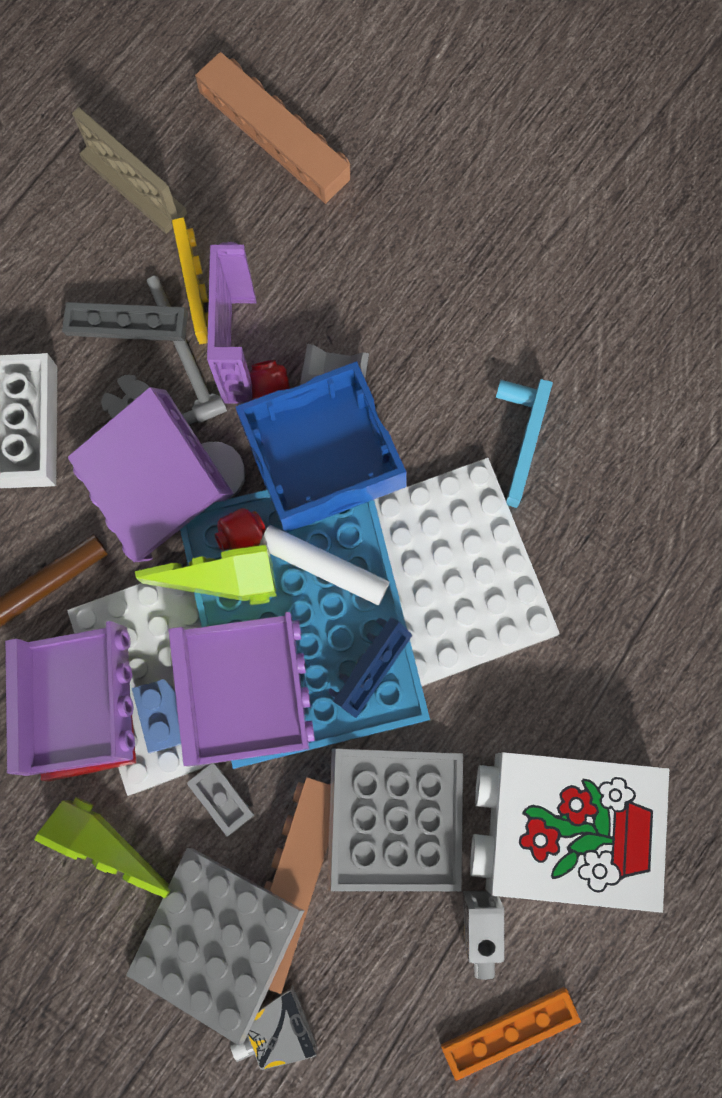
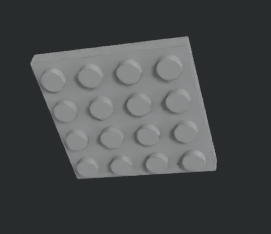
(395, 821)
(215, 945)

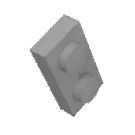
(220, 799)

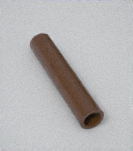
(50, 578)

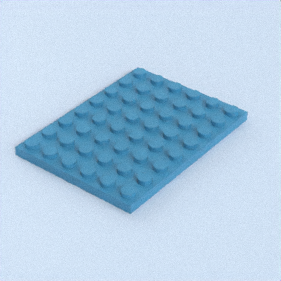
(329, 618)

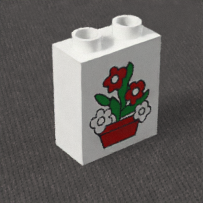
(573, 831)

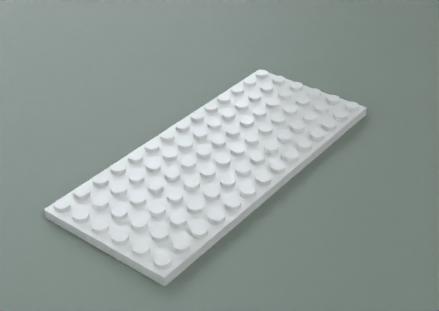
(457, 578)

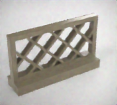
(127, 174)

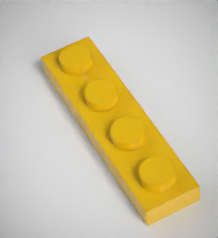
(191, 269)

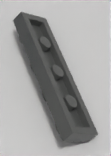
(125, 321)

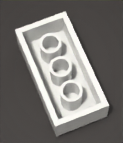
(28, 420)

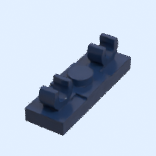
(371, 666)

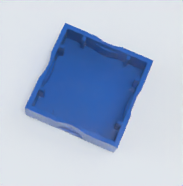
(321, 447)

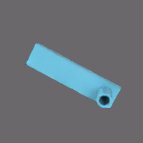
(537, 400)

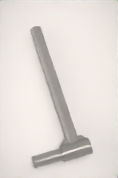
(207, 404)

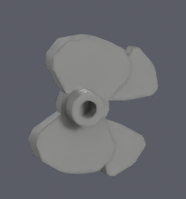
(131, 387)

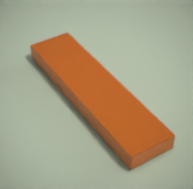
(510, 1033)

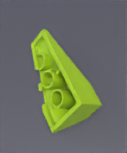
(239, 575)
(84, 833)

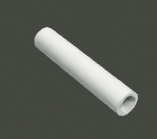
(325, 565)

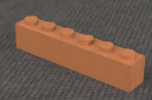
(273, 127)
(301, 859)

